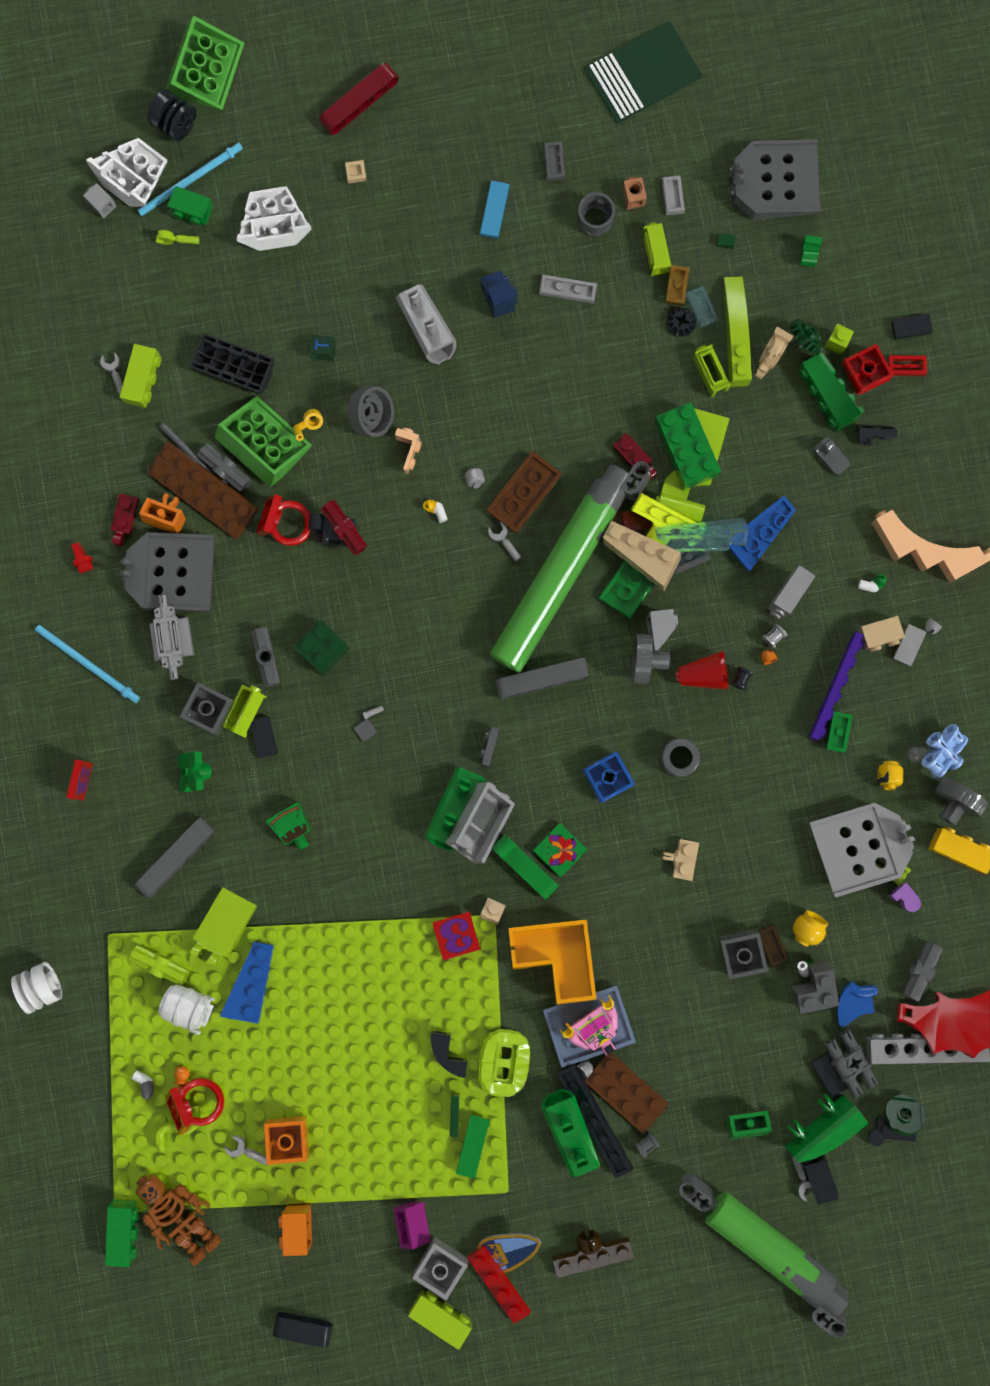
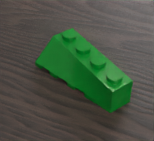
(830, 392)

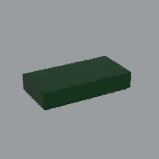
(454, 1117)

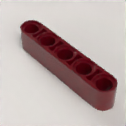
(359, 99)

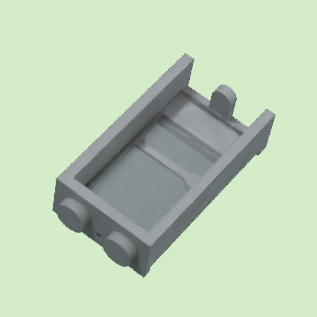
(481, 823)

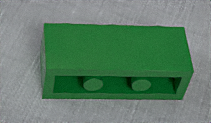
(121, 1233)

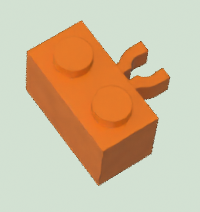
(163, 515)

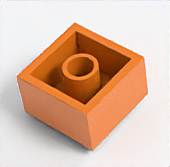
(286, 1140)
(296, 1230)

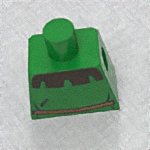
(291, 825)

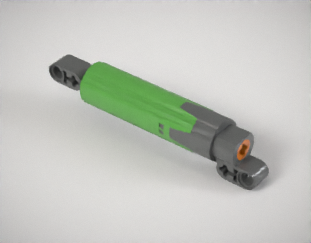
(772, 1252)

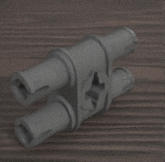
(849, 1069)

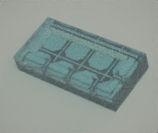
(701, 306)

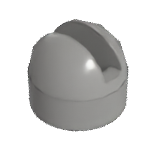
(932, 626)
(585, 1069)

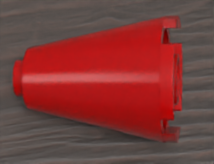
(705, 672)

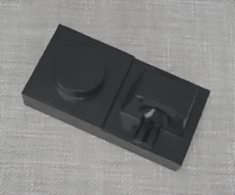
(867, 432)

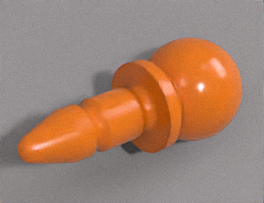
(181, 1075)

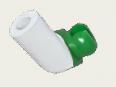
(874, 585)
(803, 968)

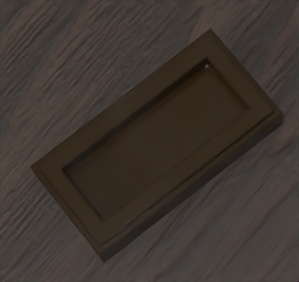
(773, 946)

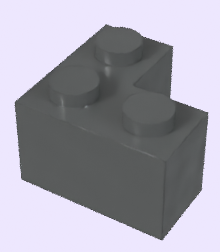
(820, 992)

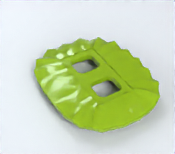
(517, 1064)

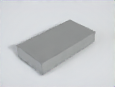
(673, 195)
(909, 645)

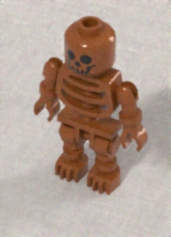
(151, 1191)

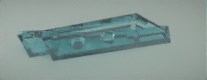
(705, 535)

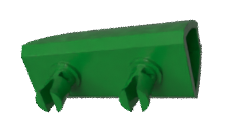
(452, 806)
(828, 1131)
(570, 1132)

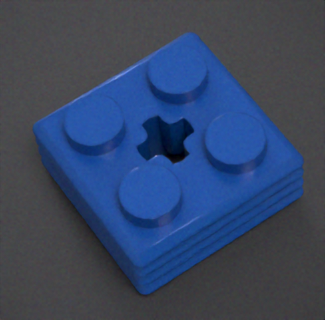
(613, 765)

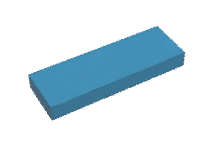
(494, 209)

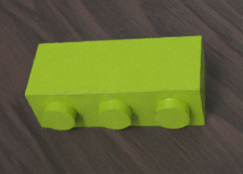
(140, 376)
(440, 1319)

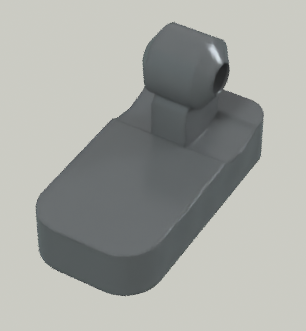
(831, 456)

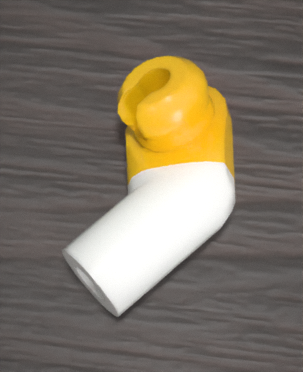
(436, 508)

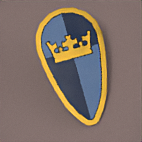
(511, 1249)

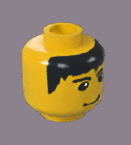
(890, 775)

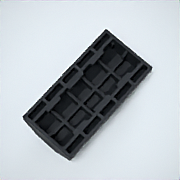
(232, 364)

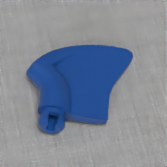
(855, 1002)

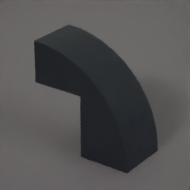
(440, 1045)

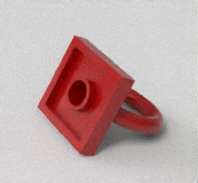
(271, 517)
(181, 1110)

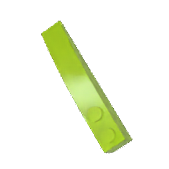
(737, 332)

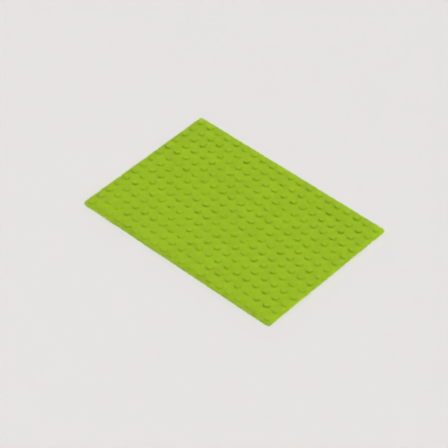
(333, 1043)

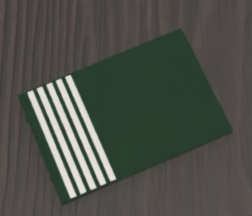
(643, 72)

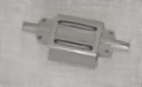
(170, 637)

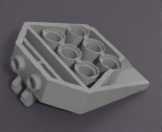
(892, 847)

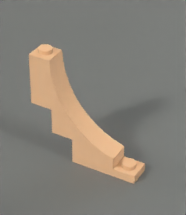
(902, 541)

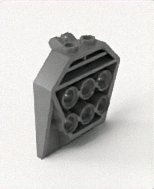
(749, 188)
(142, 564)

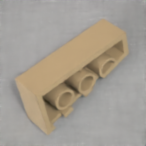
(646, 555)

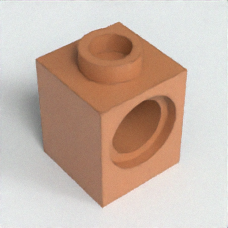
(634, 200)

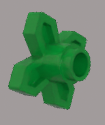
(192, 771)

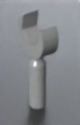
(113, 367)
(506, 543)
(248, 1152)
(804, 1184)

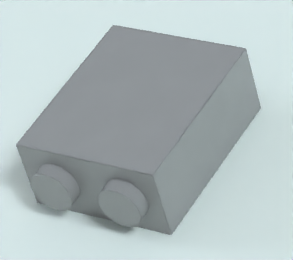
(790, 593)

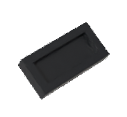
(911, 326)
(264, 737)
(828, 1074)

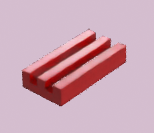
(898, 358)

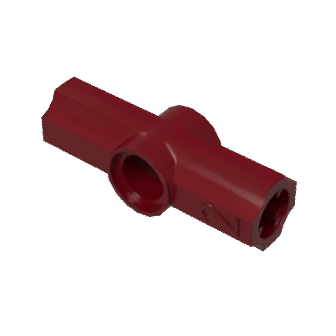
(344, 527)

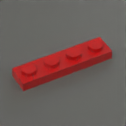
(499, 1284)

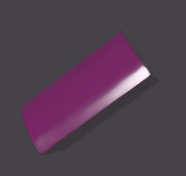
(412, 1225)

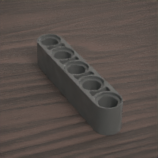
(542, 678)
(174, 858)

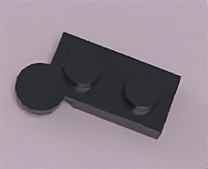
(882, 1132)

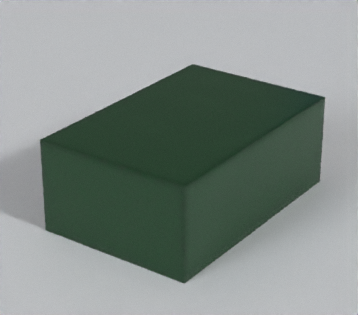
(726, 241)

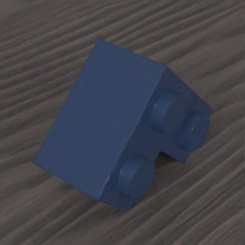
(499, 293)

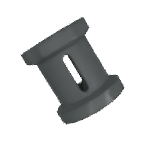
(647, 1145)

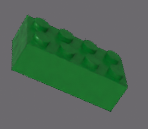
(687, 446)

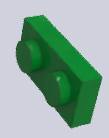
(839, 732)

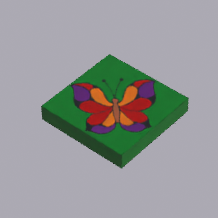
(560, 850)

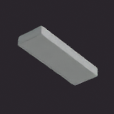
(568, 289)

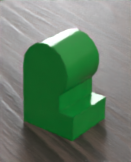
(810, 250)

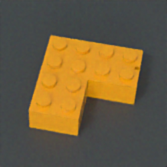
(566, 949)

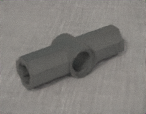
(224, 467)
(263, 645)
(922, 971)

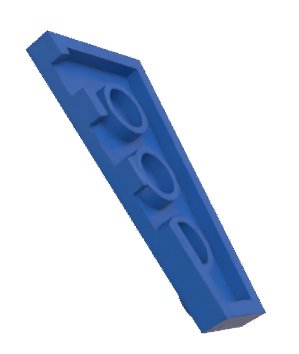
(763, 532)
(249, 989)

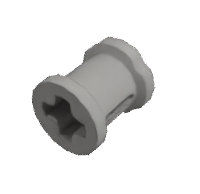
(774, 636)

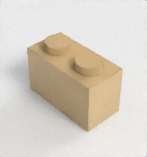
(881, 633)

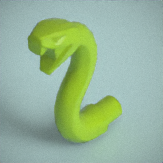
(160, 1132)

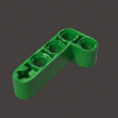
(525, 866)

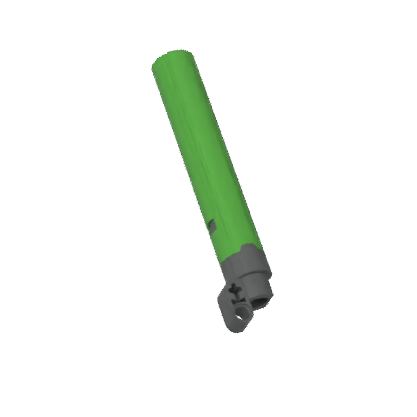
(566, 563)

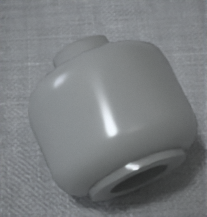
(474, 477)

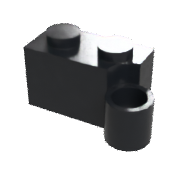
(324, 532)

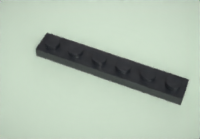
(596, 1121)

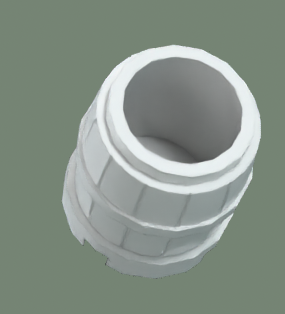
(186, 1008)

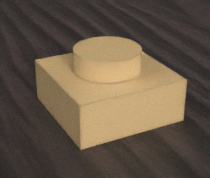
(355, 171)
(492, 911)

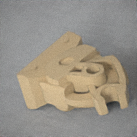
(773, 351)

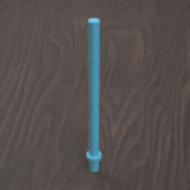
(230, 152)
(126, 691)

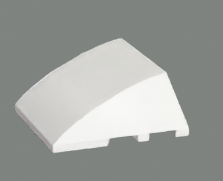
(129, 171)
(272, 220)

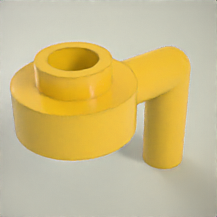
(308, 423)

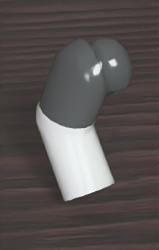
(146, 1082)

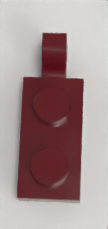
(632, 453)
(124, 518)

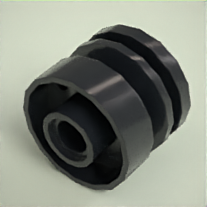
(171, 115)

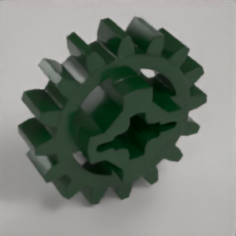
(806, 337)

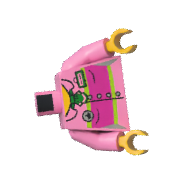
(595, 1028)

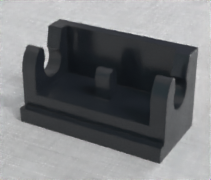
(821, 1180)

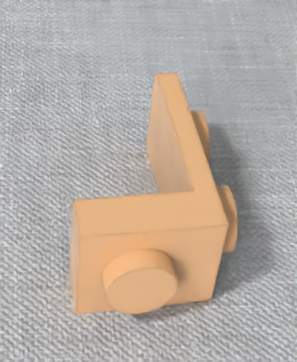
(407, 436)

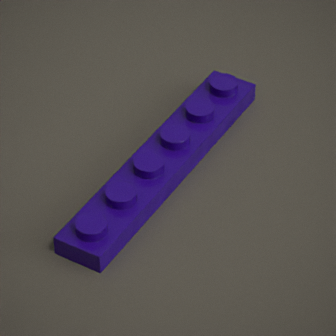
(839, 680)

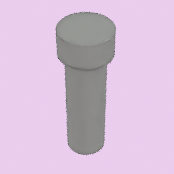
(372, 712)

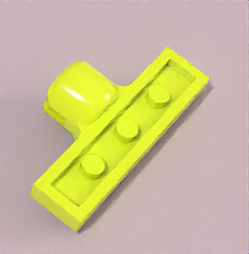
(659, 515)

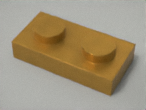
(677, 285)

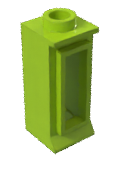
(656, 248)
(711, 386)
(243, 710)

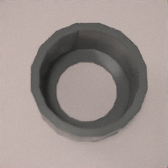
(591, 202)
(665, 758)

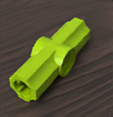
(159, 965)

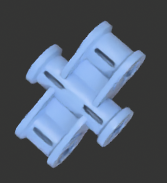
(944, 751)

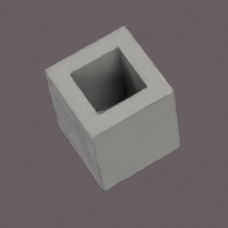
(99, 200)

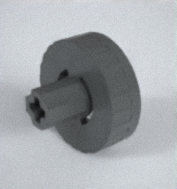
(362, 411)
(645, 659)
(959, 800)

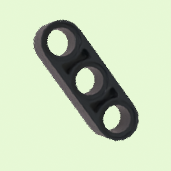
(302, 1329)

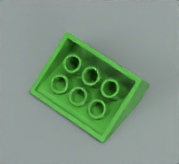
(204, 64)
(261, 441)

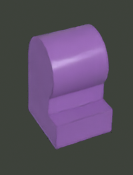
(908, 899)

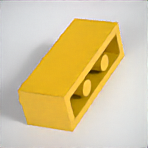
(961, 850)

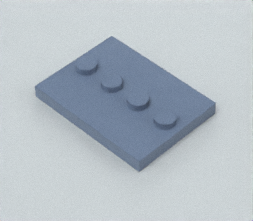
(569, 1013)

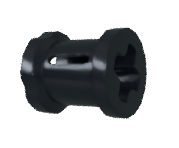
(741, 678)

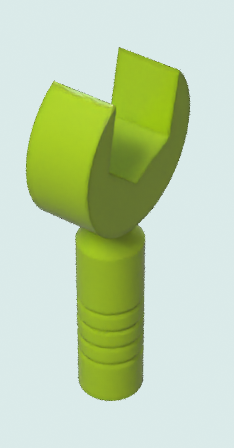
(167, 238)

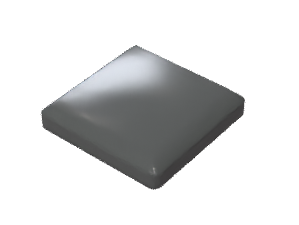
(365, 730)

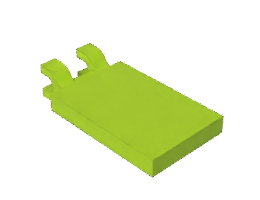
(222, 926)

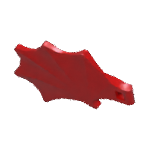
(952, 1023)

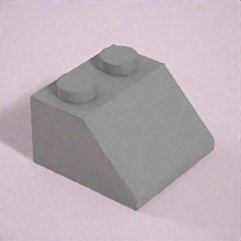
(660, 626)

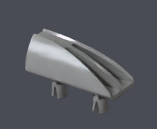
(427, 324)

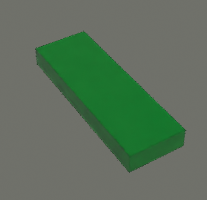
(472, 1146)

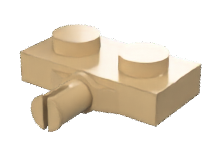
(683, 859)

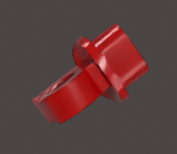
(82, 561)

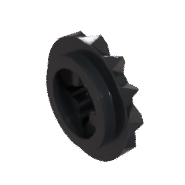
(673, 323)

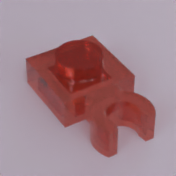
(634, 521)

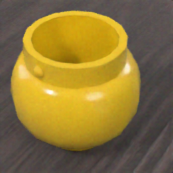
(810, 928)

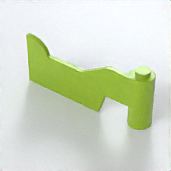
(672, 492)

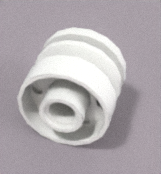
(36, 987)

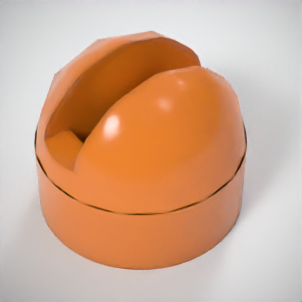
(768, 657)

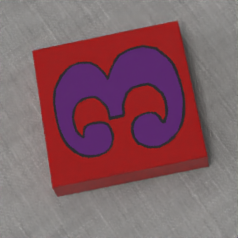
(79, 780)
(456, 935)

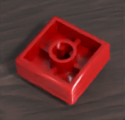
(867, 358)

